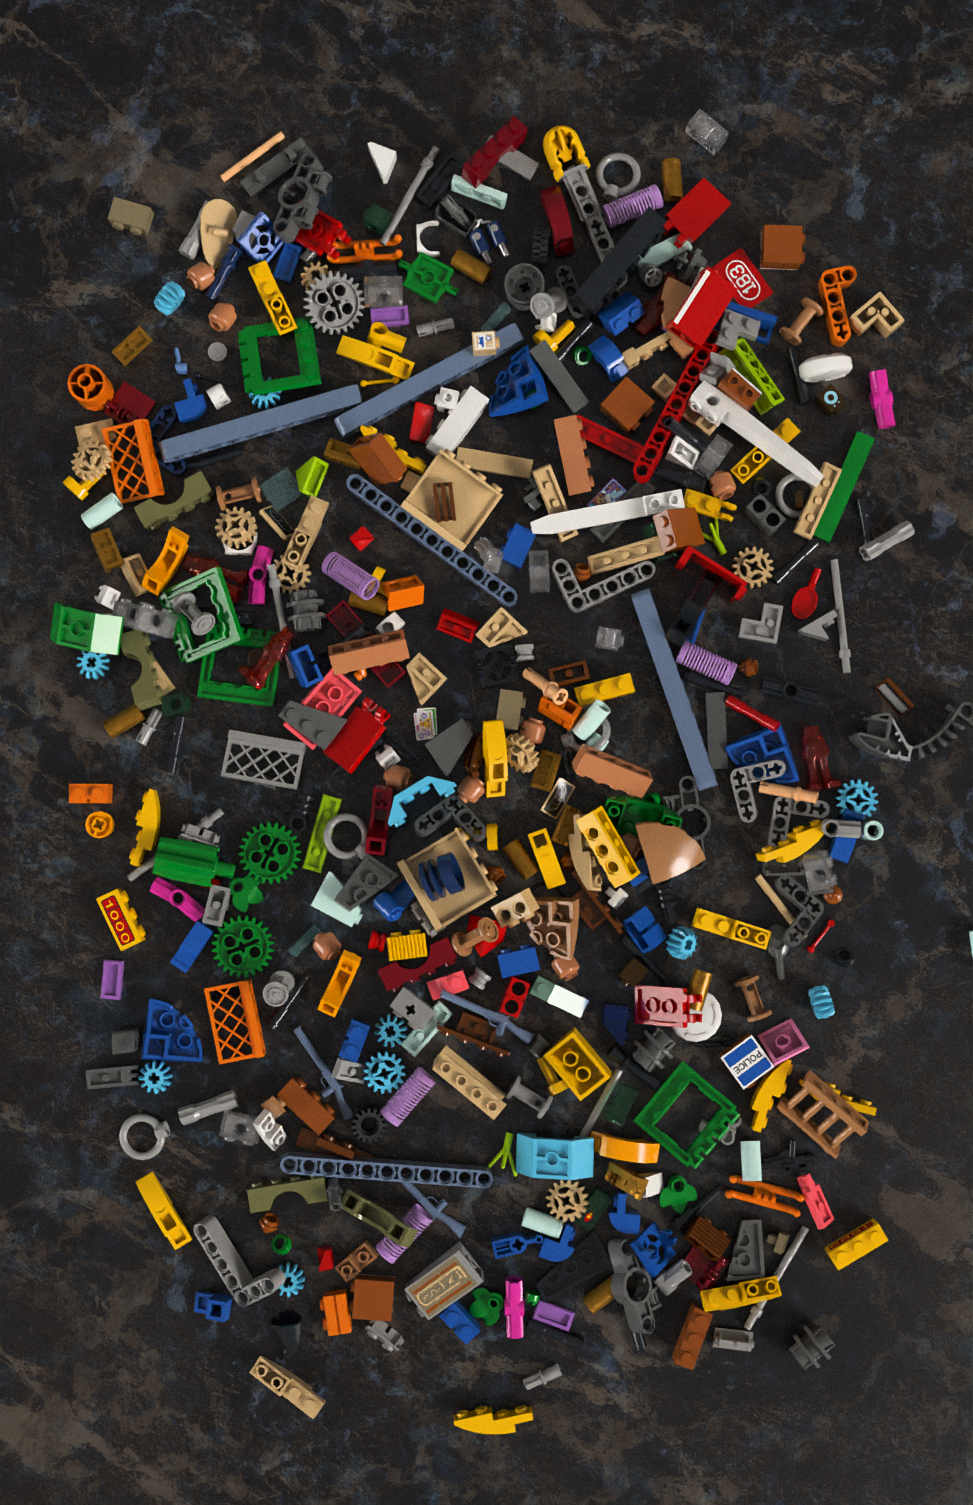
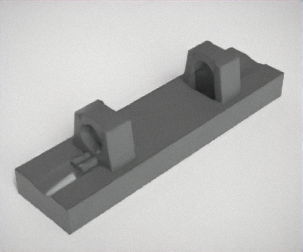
(274, 168)

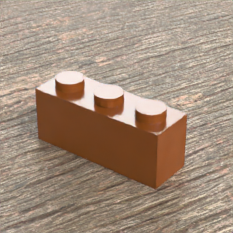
(307, 1105)
(692, 1336)

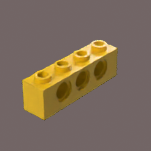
(608, 837)

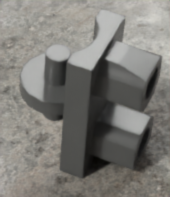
(686, 264)
(532, 498)

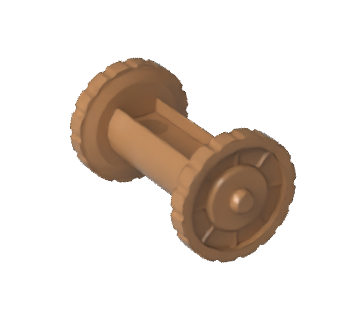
(810, 309)
(239, 493)
(486, 931)
(753, 998)

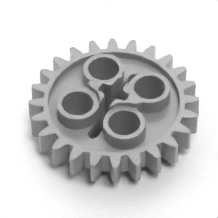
(318, 310)

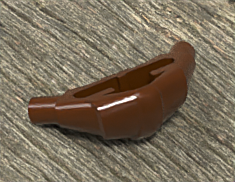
(474, 755)

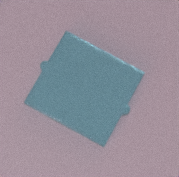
(281, 489)

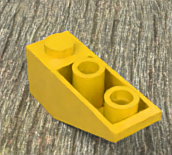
(546, 858)

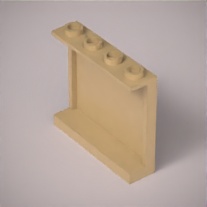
(472, 499)
(452, 907)
(469, 1082)

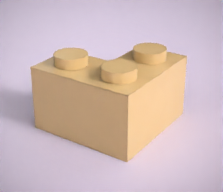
(876, 312)

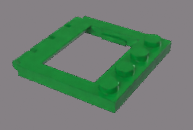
(306, 353)
(226, 616)
(232, 691)
(666, 1097)

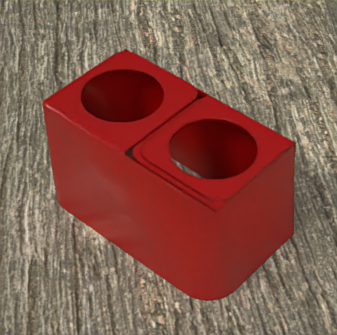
(511, 996)

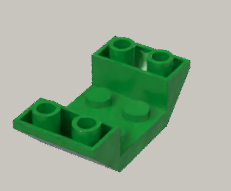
(86, 629)
(627, 811)

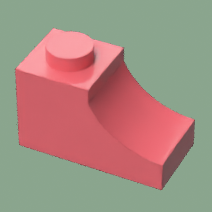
(452, 982)

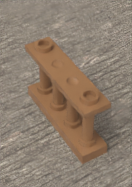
(834, 1102)

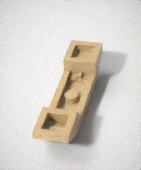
(664, 387)

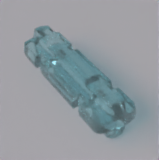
(496, 318)
(304, 941)

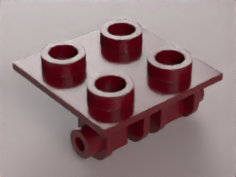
(128, 405)
(704, 1270)

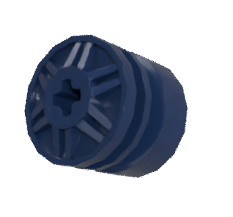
(441, 876)

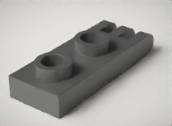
(111, 1077)

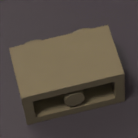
(130, 216)
(509, 709)

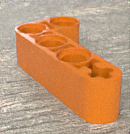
(838, 307)

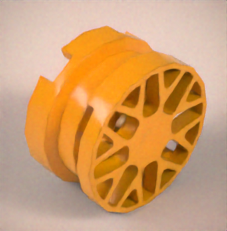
(99, 824)

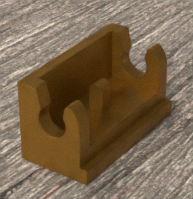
(132, 346)
(338, 452)
(107, 550)
(546, 770)
(565, 825)
(626, 1180)

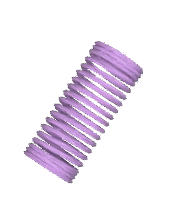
(609, 213)
(337, 566)
(728, 674)
(404, 1094)
(421, 1217)

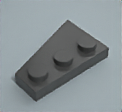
(313, 723)
(364, 883)
(747, 1253)

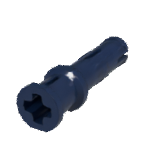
(226, 266)

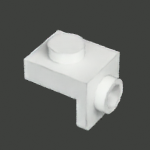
(446, 399)

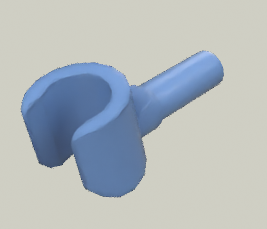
(180, 367)

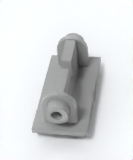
(191, 833)
(420, 914)
(390, 1339)
(733, 1339)

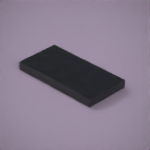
(404, 845)

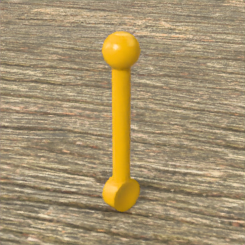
(395, 380)

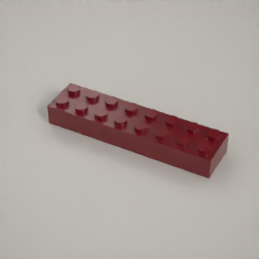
(346, 621)

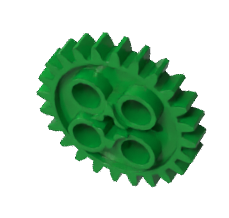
(255, 844)
(249, 962)

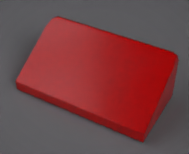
(421, 423)
(457, 625)

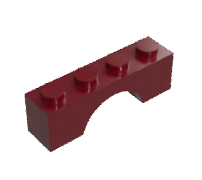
(483, 161)
(395, 974)

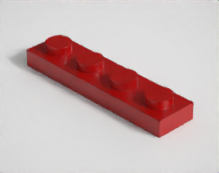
(610, 440)

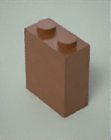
(378, 459)
(678, 529)

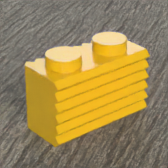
(407, 946)

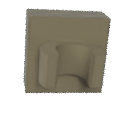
(779, 1241)

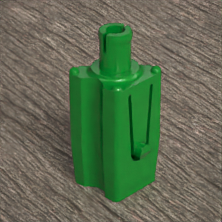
(190, 862)

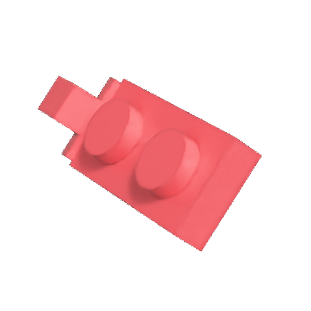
(815, 1201)

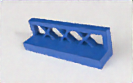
(767, 320)

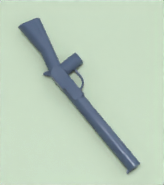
(498, 1018)
(334, 1085)
(434, 1211)

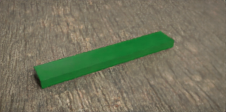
(850, 472)

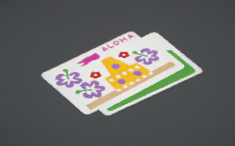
(425, 723)

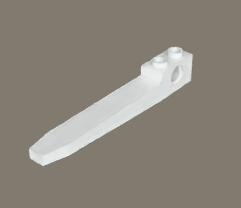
(741, 421)
(608, 513)

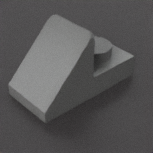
(718, 368)
(815, 628)
(216, 905)
(349, 1070)

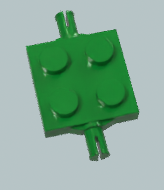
(428, 277)

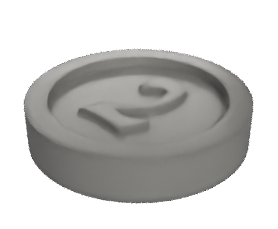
(217, 351)

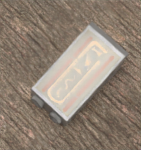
(444, 1281)

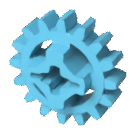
(857, 792)
(392, 1069)

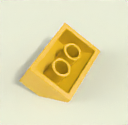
(577, 1064)

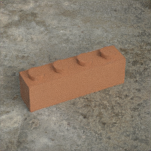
(572, 455)
(368, 652)
(611, 771)

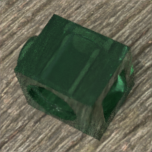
(377, 218)
(167, 704)

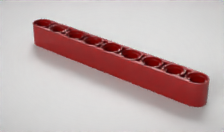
(676, 397)

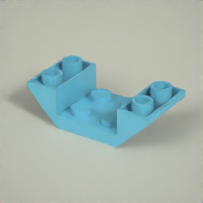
(398, 814)
(554, 1157)

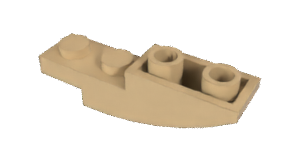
(305, 533)
(584, 859)
(289, 1385)

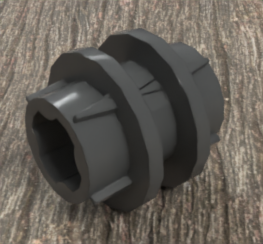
(305, 610)
(653, 1049)
(812, 1347)

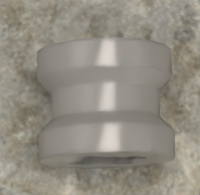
(652, 279)
(524, 652)
(479, 978)

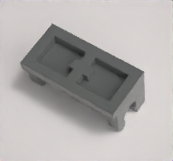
(792, 867)

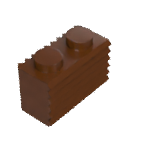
(569, 673)
(707, 1238)

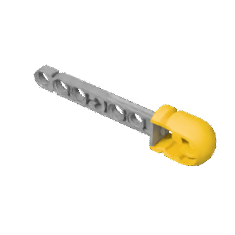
(576, 177)

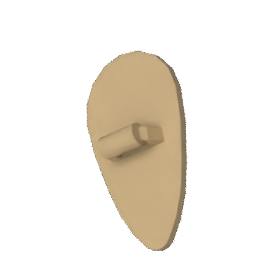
(216, 229)

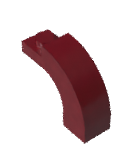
(559, 220)
(378, 826)

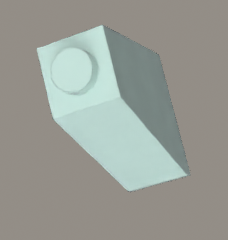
(325, 901)

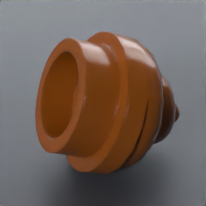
(582, 572)
(749, 667)
(567, 862)
(496, 874)
(835, 897)
(269, 1222)

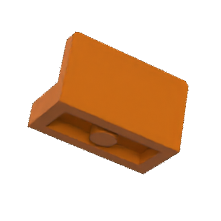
(403, 592)

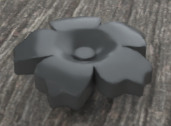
(350, 865)

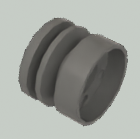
(518, 278)

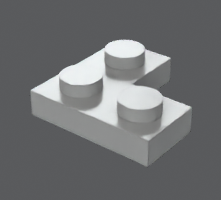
(736, 324)
(766, 629)

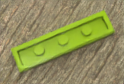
(317, 850)

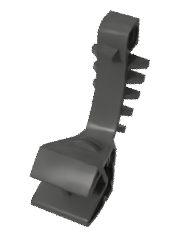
(886, 741)

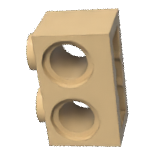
(514, 906)

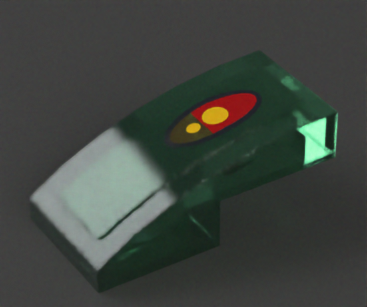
(597, 1206)

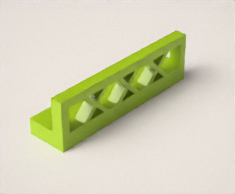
(742, 360)

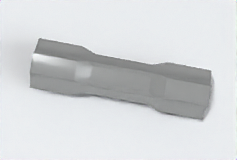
(193, 241)
(895, 535)
(208, 1107)

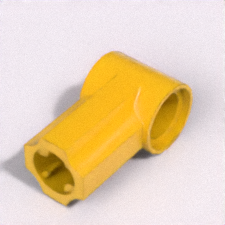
(380, 336)

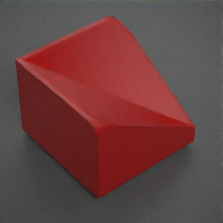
(361, 538)
(325, 1258)

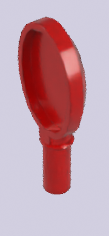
(806, 598)

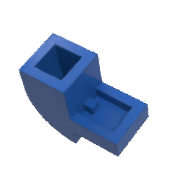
(609, 357)
(193, 407)
(624, 1220)
(558, 1249)
(215, 1306)

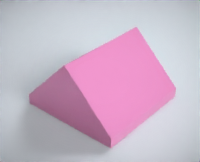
(783, 1042)

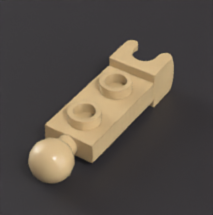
(633, 356)

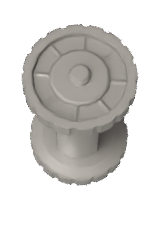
(546, 303)
(185, 604)
(278, 988)
(528, 1097)

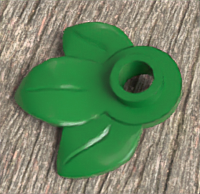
(248, 894)
(677, 1196)
(484, 1307)

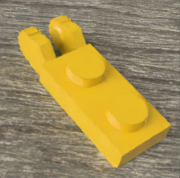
(708, 505)

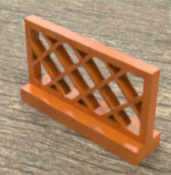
(147, 455)
(251, 1016)

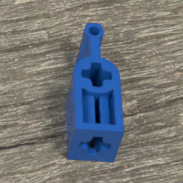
(842, 847)
(192, 946)
(505, 1244)

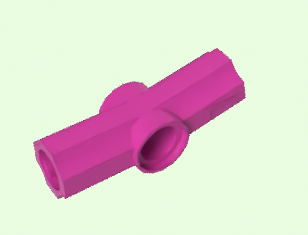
(881, 399)
(257, 588)
(168, 891)
(514, 1307)

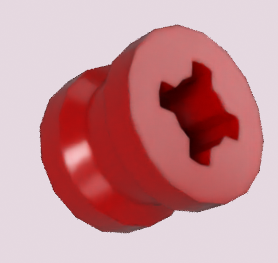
(377, 941)

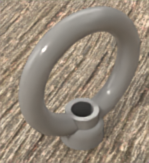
(612, 191)
(779, 495)
(569, 740)
(359, 851)
(161, 1131)

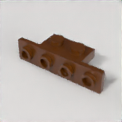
(591, 909)
(475, 1030)
(329, 1145)

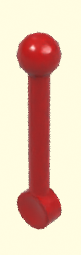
(830, 923)

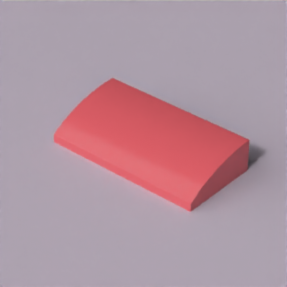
(330, 696)

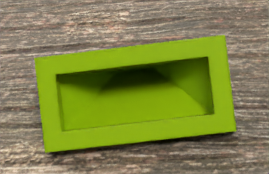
(311, 476)

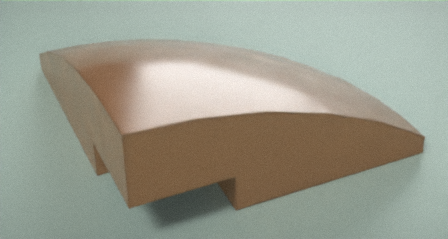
(674, 295)
(667, 850)
(555, 925)

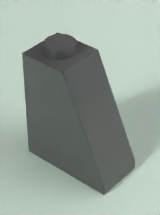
(450, 745)

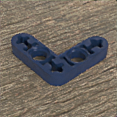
(171, 421)

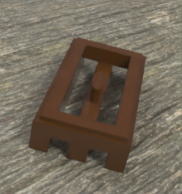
(446, 518)

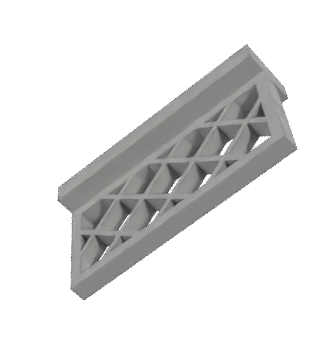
(266, 743)

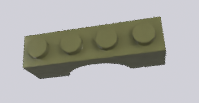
(195, 491)
(145, 690)
(262, 1195)
(378, 1217)

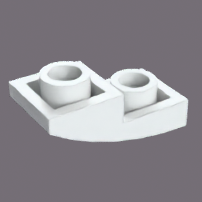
(269, 1130)

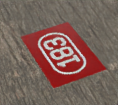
(745, 277)

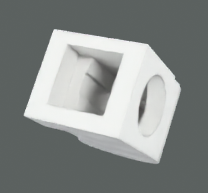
(218, 396)
(389, 624)

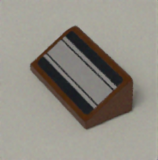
(894, 696)

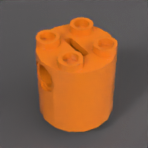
(90, 387)

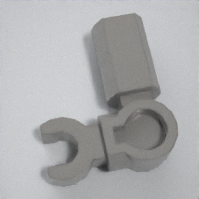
(729, 1137)

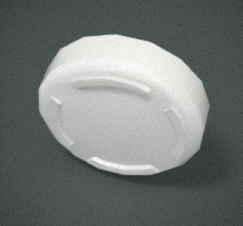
(825, 367)
(710, 1022)

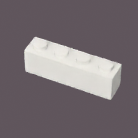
(458, 423)

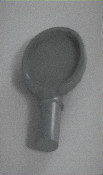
(777, 948)

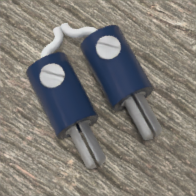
(480, 243)

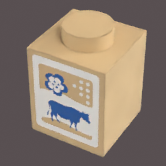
(485, 343)

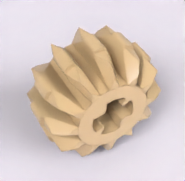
(308, 277)

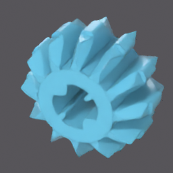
(169, 298)
(263, 400)
(86, 664)
(681, 942)
(821, 1002)
(384, 1033)
(151, 1082)
(296, 1280)

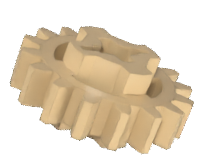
(91, 461)
(234, 535)
(745, 565)
(284, 578)
(521, 753)
(574, 1203)

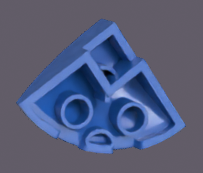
(516, 383)
(762, 747)
(169, 1035)

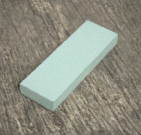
(481, 193)
(664, 252)
(418, 1039)

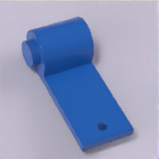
(395, 902)

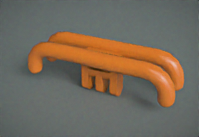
(365, 251)
(764, 1195)

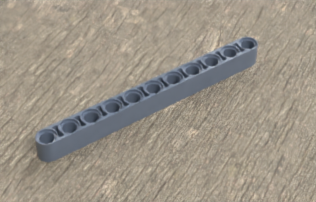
(423, 383)
(260, 423)
(427, 532)
(674, 689)
(377, 1174)

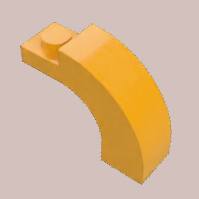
(167, 563)
(339, 983)
(625, 1149)

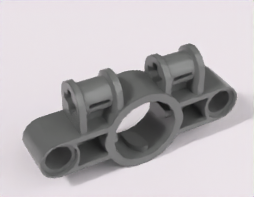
(308, 178)
(688, 800)
(645, 1300)

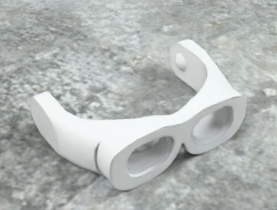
(420, 248)
(247, 552)

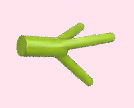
(715, 539)
(505, 1151)

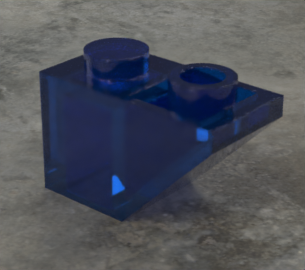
(615, 1020)

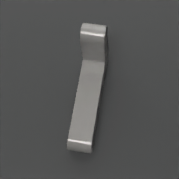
(600, 587)
(231, 1267)

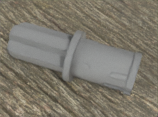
(434, 327)
(149, 726)
(542, 1377)

